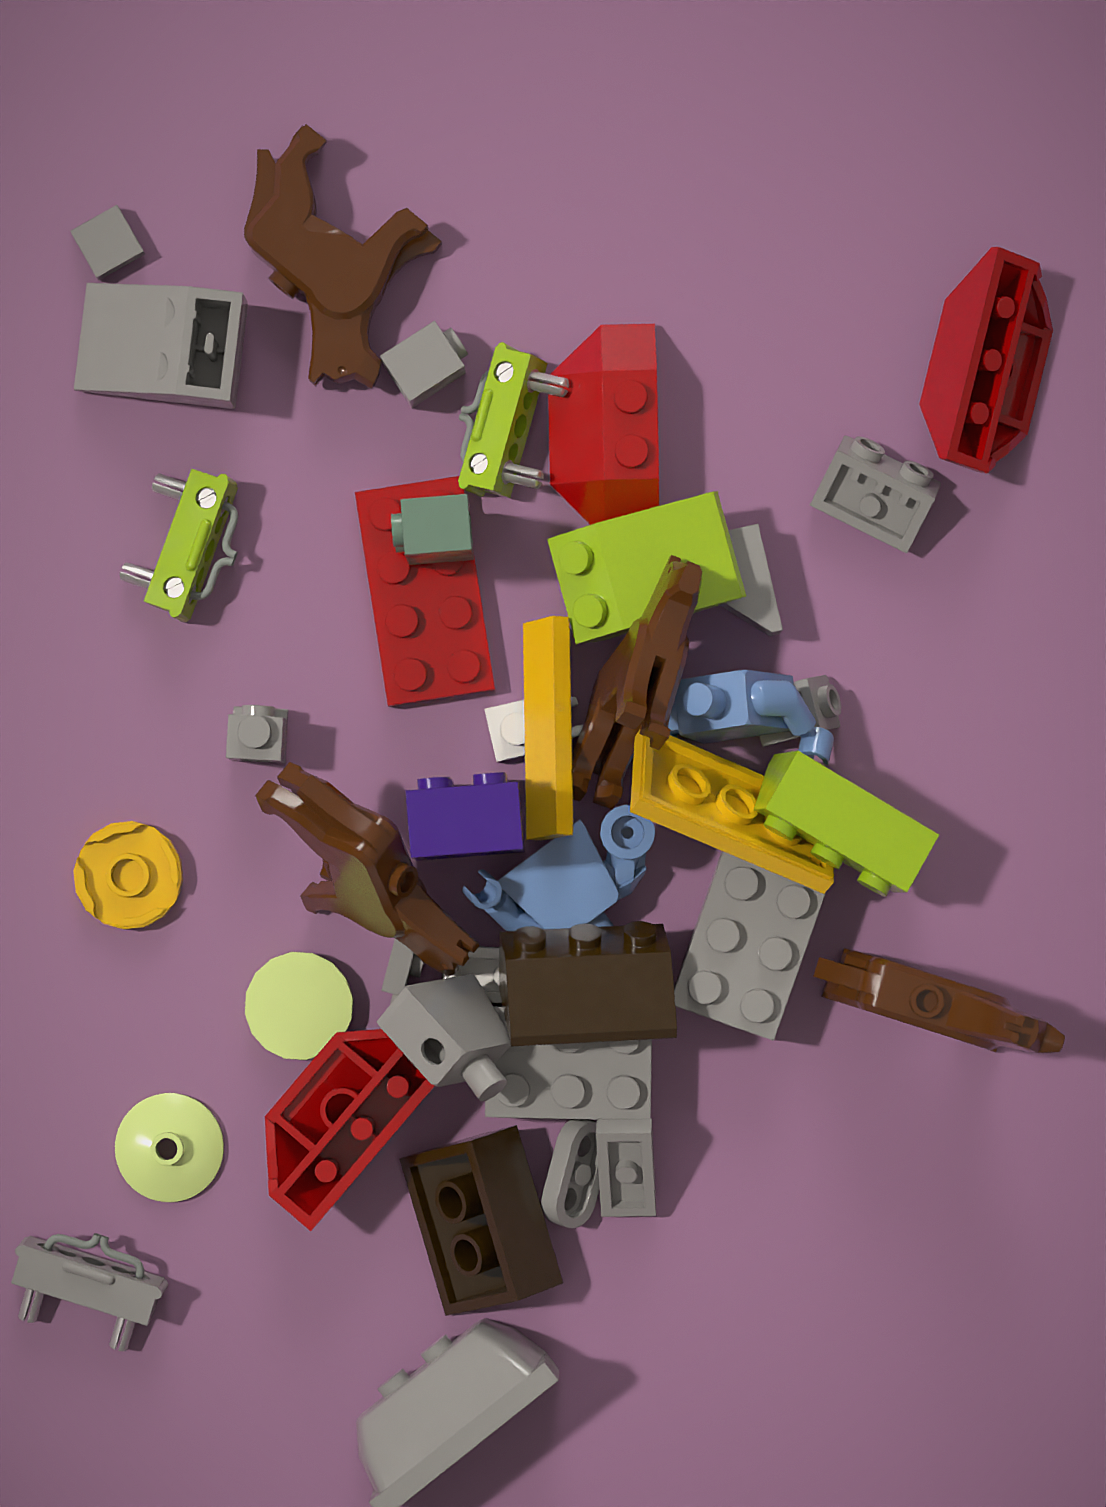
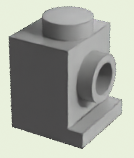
(257, 734)

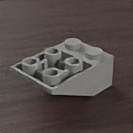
(162, 343)

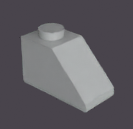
(760, 604)

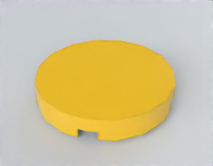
(128, 875)

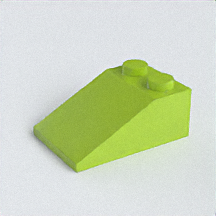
(616, 564)

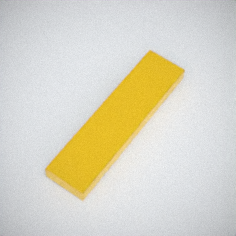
(548, 728)

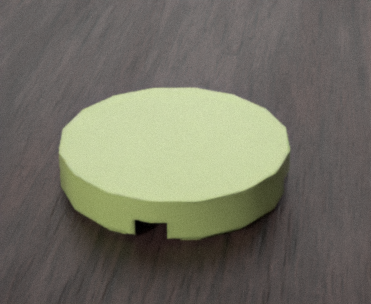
(298, 1004)

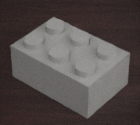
(746, 947)
(574, 1080)

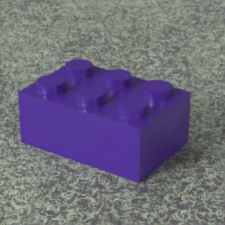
(465, 819)

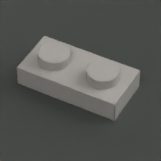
(626, 1167)

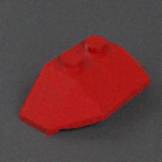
(987, 361)
(607, 424)
(338, 1120)

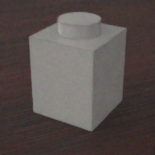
(425, 362)

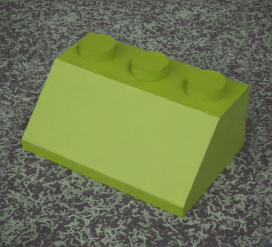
(843, 823)

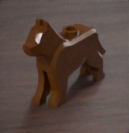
(325, 264)
(637, 686)
(365, 869)
(934, 1003)

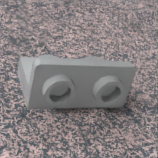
(876, 492)

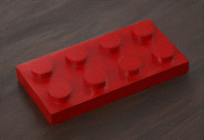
(423, 613)

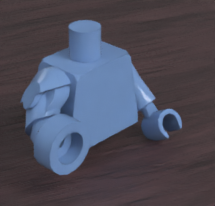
(746, 706)
(568, 879)

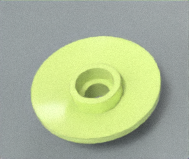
(197, 1141)

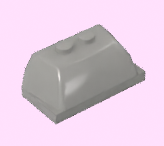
(448, 1407)

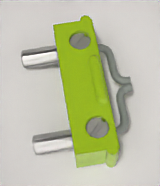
(502, 423)
(190, 543)

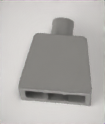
(450, 1033)

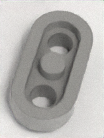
(572, 1175)

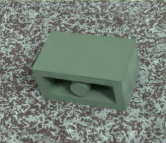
(434, 529)

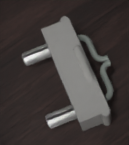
(87, 1281)

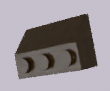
(587, 984)
(481, 1221)

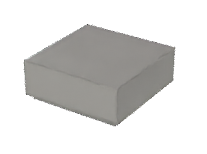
(107, 242)

